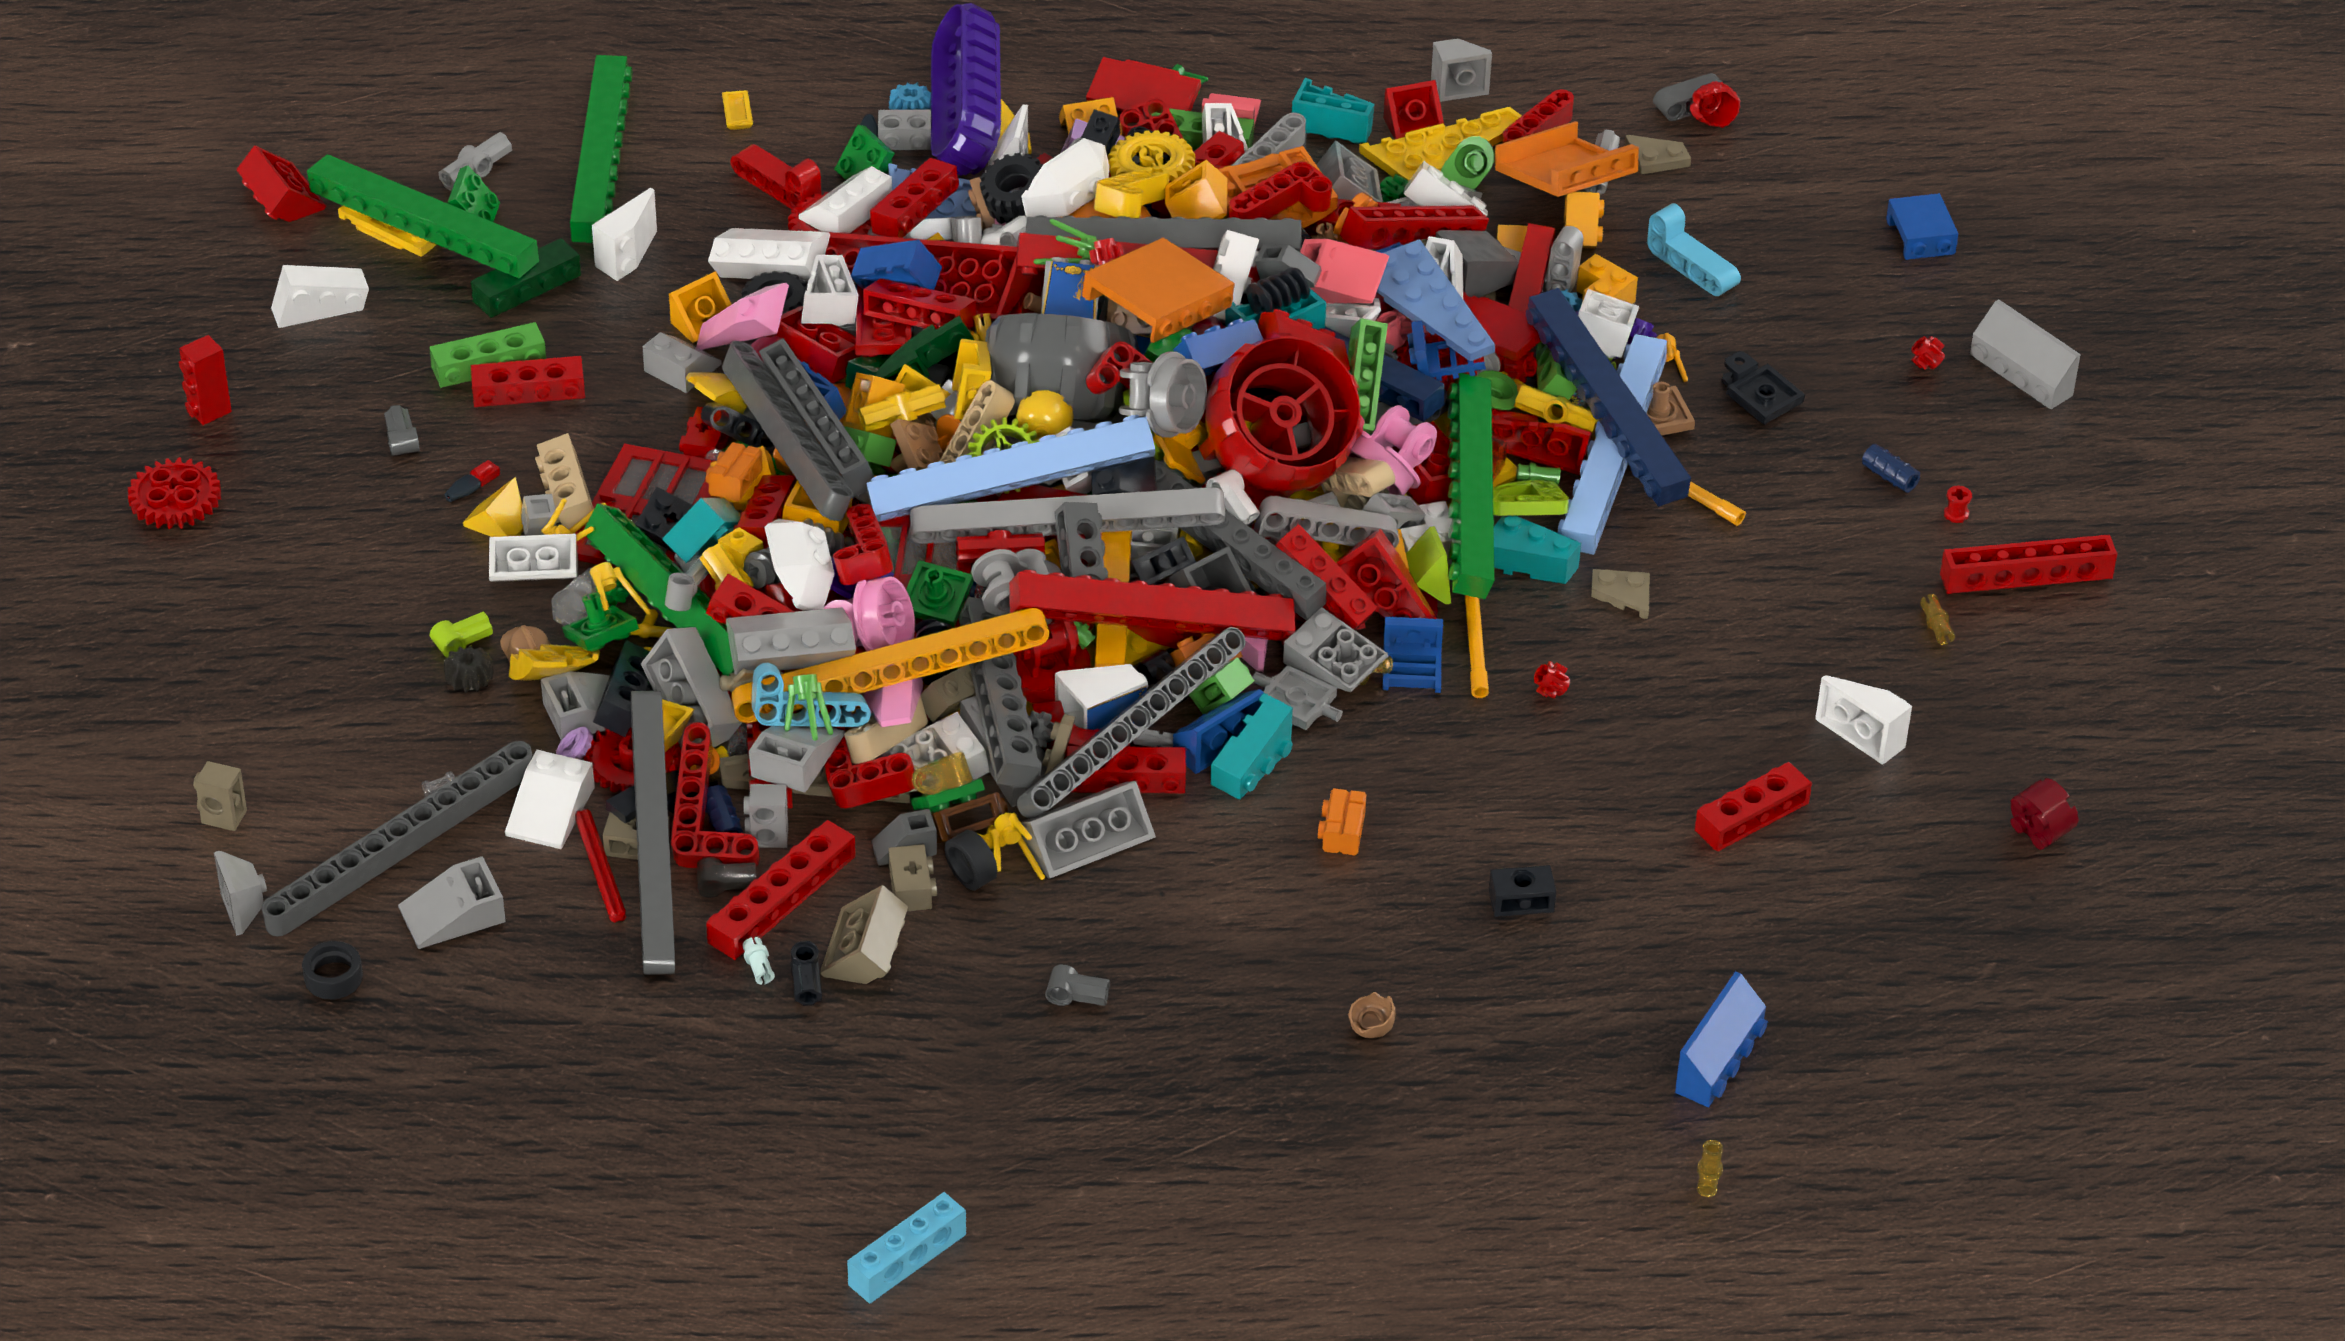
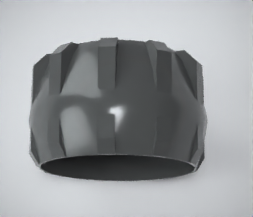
(1056, 355)

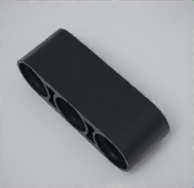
(729, 422)

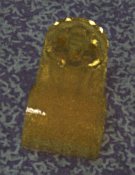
(946, 772)

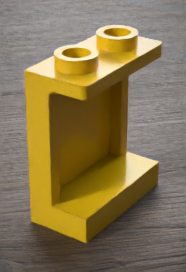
(970, 372)

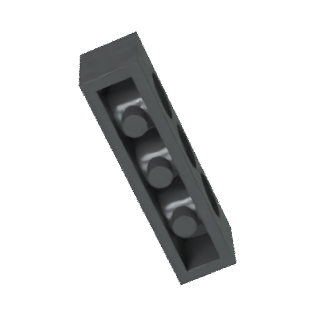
(1084, 518)

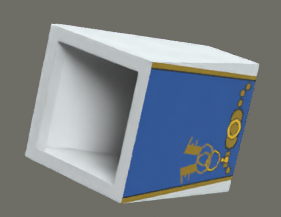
(1098, 693)

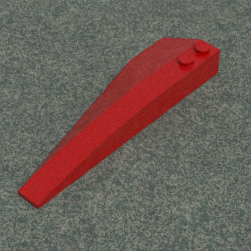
(967, 268)

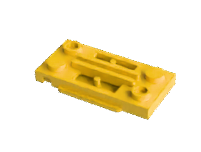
(386, 233)

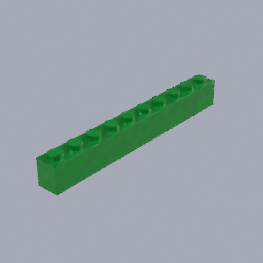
(601, 145)
(423, 216)
(1471, 486)
(649, 572)

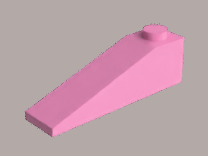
(746, 319)
(895, 702)

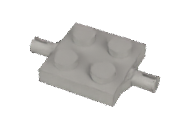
(1302, 692)

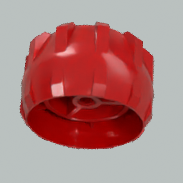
(1312, 385)

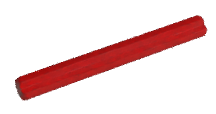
(600, 865)

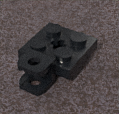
(1750, 384)
(653, 517)

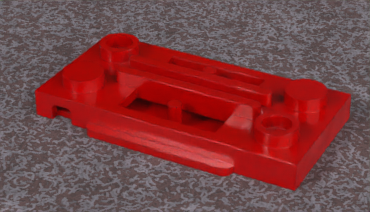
(1136, 82)
(1505, 326)

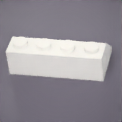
(757, 251)

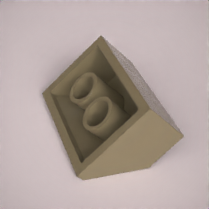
(865, 937)

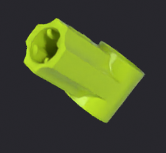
(451, 636)

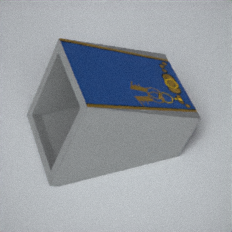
(1064, 289)

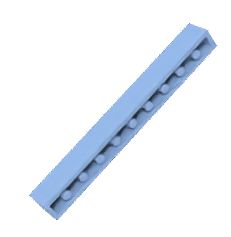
(1605, 467)
(1012, 468)

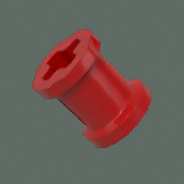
(1958, 501)

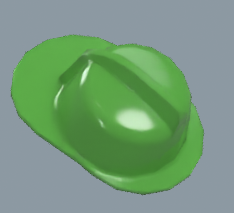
(1469, 162)
(1503, 389)

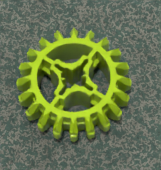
(998, 432)

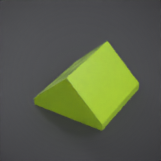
(1430, 566)

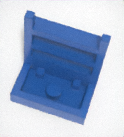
(1427, 356)
(1415, 652)

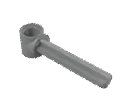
(683, 587)

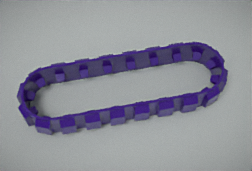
(965, 88)

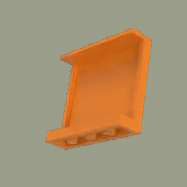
(1563, 162)
(1161, 287)

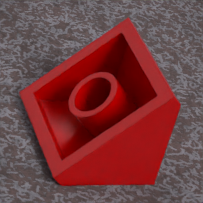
(1412, 108)

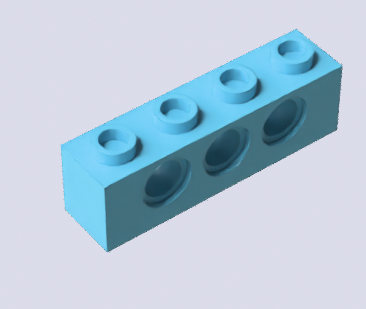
(906, 1247)

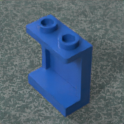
(1923, 226)

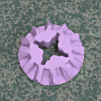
(575, 743)

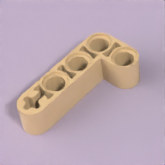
(989, 403)
(1359, 478)
(873, 740)

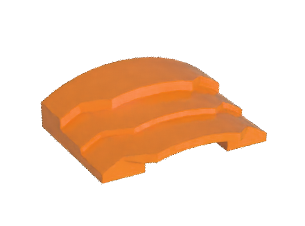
(1249, 174)

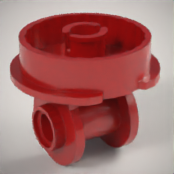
(1040, 663)

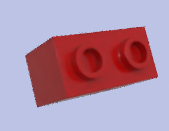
(701, 437)

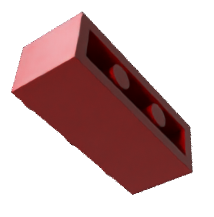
(205, 380)

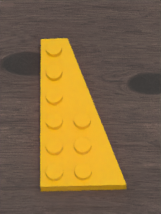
(1435, 142)

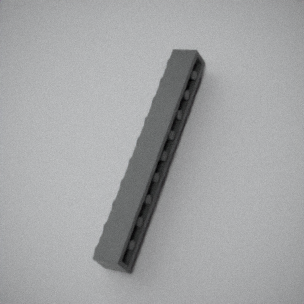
(1186, 233)

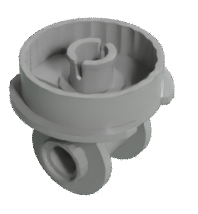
(1167, 392)
(999, 568)

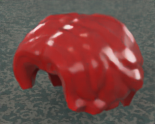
(1715, 104)

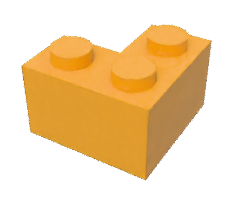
(1582, 212)
(1607, 279)

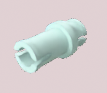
(757, 957)

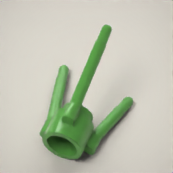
(1084, 245)
(807, 689)

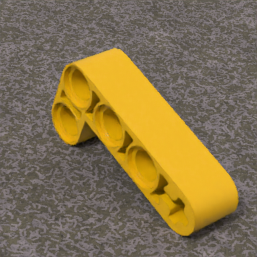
(1129, 191)

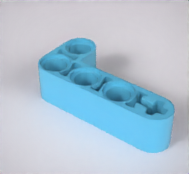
(1686, 254)
(775, 695)

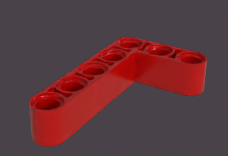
(869, 780)
(695, 808)

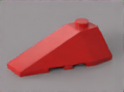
(1545, 443)
(1385, 578)

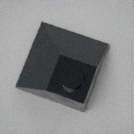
(1125, 477)

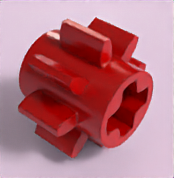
(1105, 251)
(1927, 352)
(1520, 369)
(1551, 679)

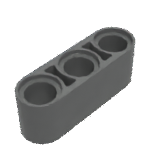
(1676, 99)

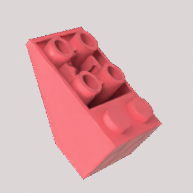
(1347, 271)

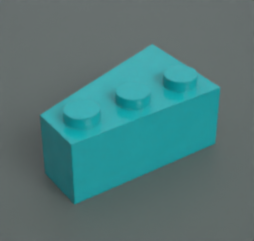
(1333, 114)
(1311, 309)
(702, 527)
(1534, 550)
(1255, 750)

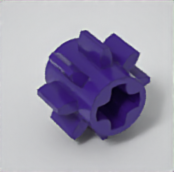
(1642, 328)

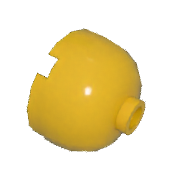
(1045, 413)

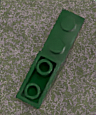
(926, 349)

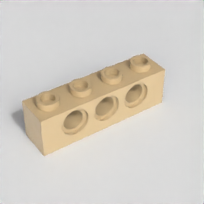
(564, 479)

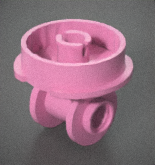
(1413, 441)
(879, 613)

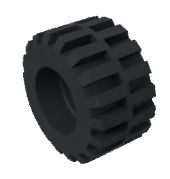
(1002, 178)
(795, 292)

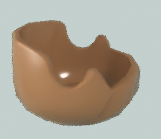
(1372, 1015)

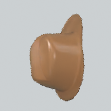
(522, 638)

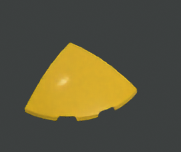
(718, 388)
(549, 661)

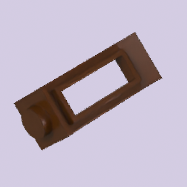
(997, 805)

